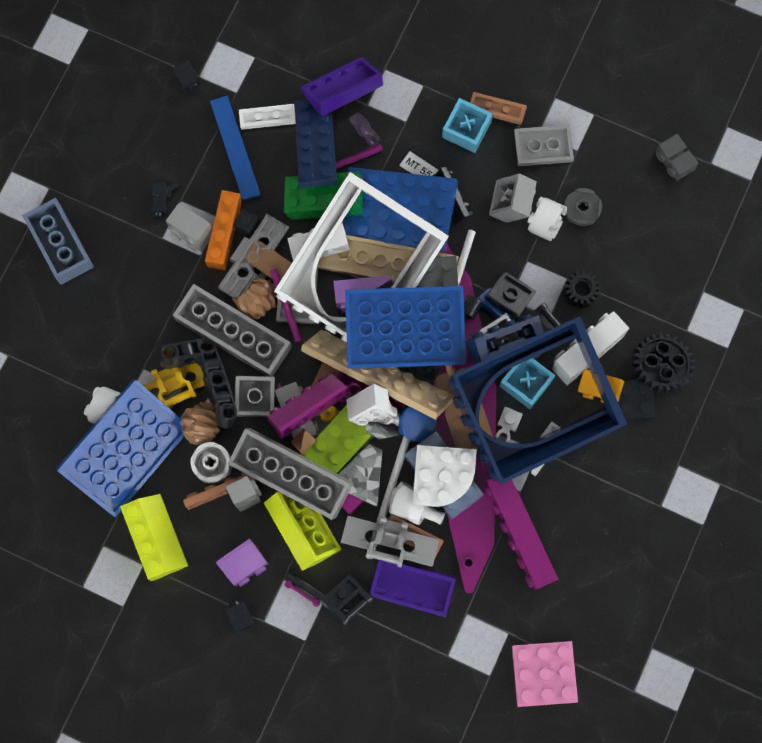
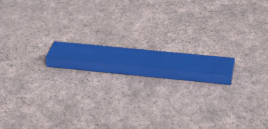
(235, 148)

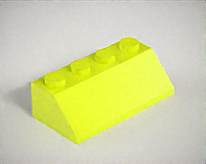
(302, 530)
(154, 536)

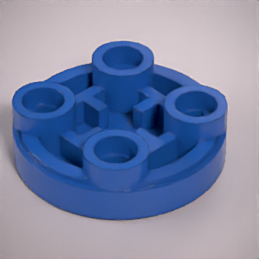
(415, 425)

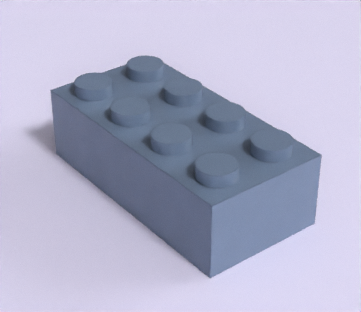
(58, 241)
(469, 498)

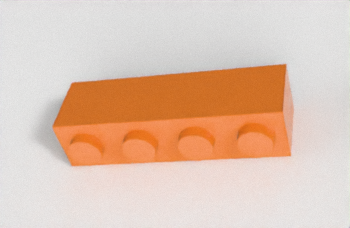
(223, 230)

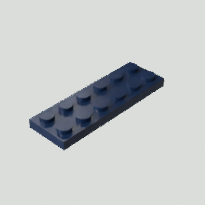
(314, 146)

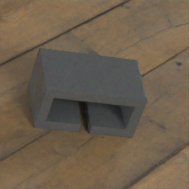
(672, 155)

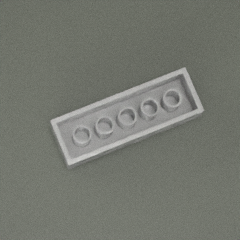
(232, 331)
(290, 473)

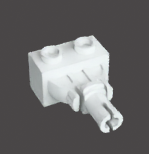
(372, 406)

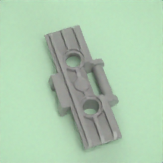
(232, 282)
(390, 535)

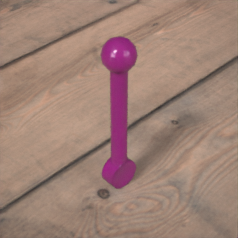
(288, 584)

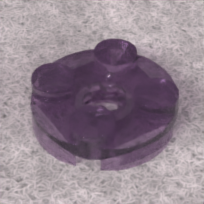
(363, 129)

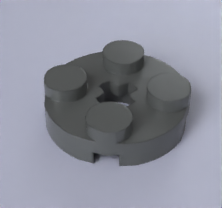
(589, 215)

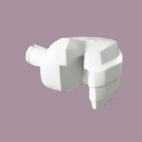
(402, 506)

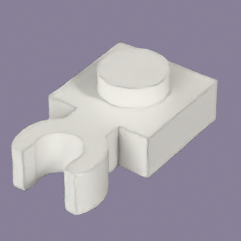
(509, 422)

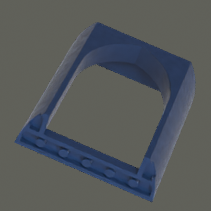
(511, 460)

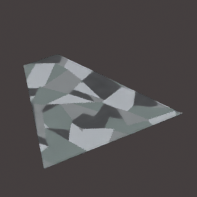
(381, 430)
(365, 473)

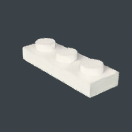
(267, 116)

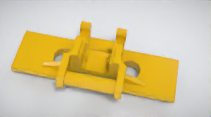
(174, 379)

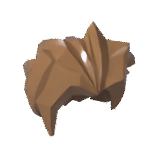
(257, 299)
(199, 423)

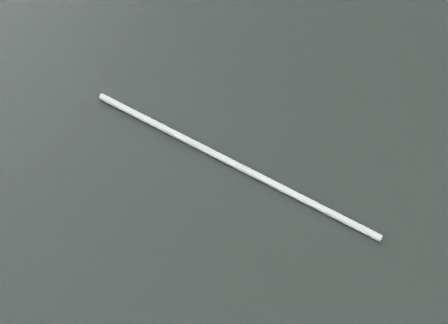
(405, 442)

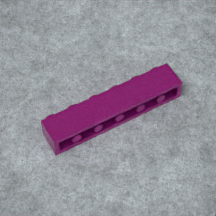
(521, 533)

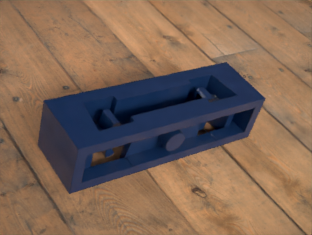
(478, 347)

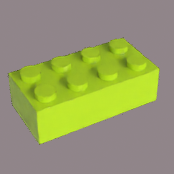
(338, 443)

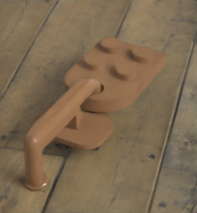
(457, 430)

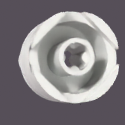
(547, 218)
(101, 400)
(201, 459)

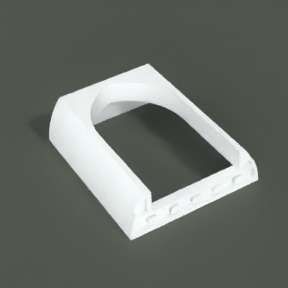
(299, 280)

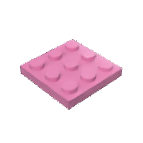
(544, 674)

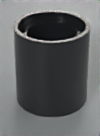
(471, 307)

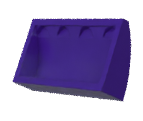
(342, 86)
(413, 587)

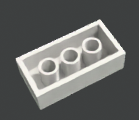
(604, 336)

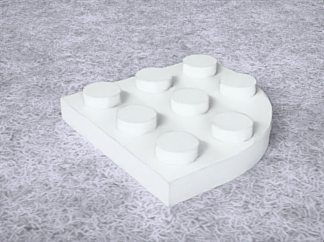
(442, 474)

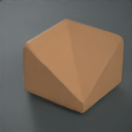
(303, 441)

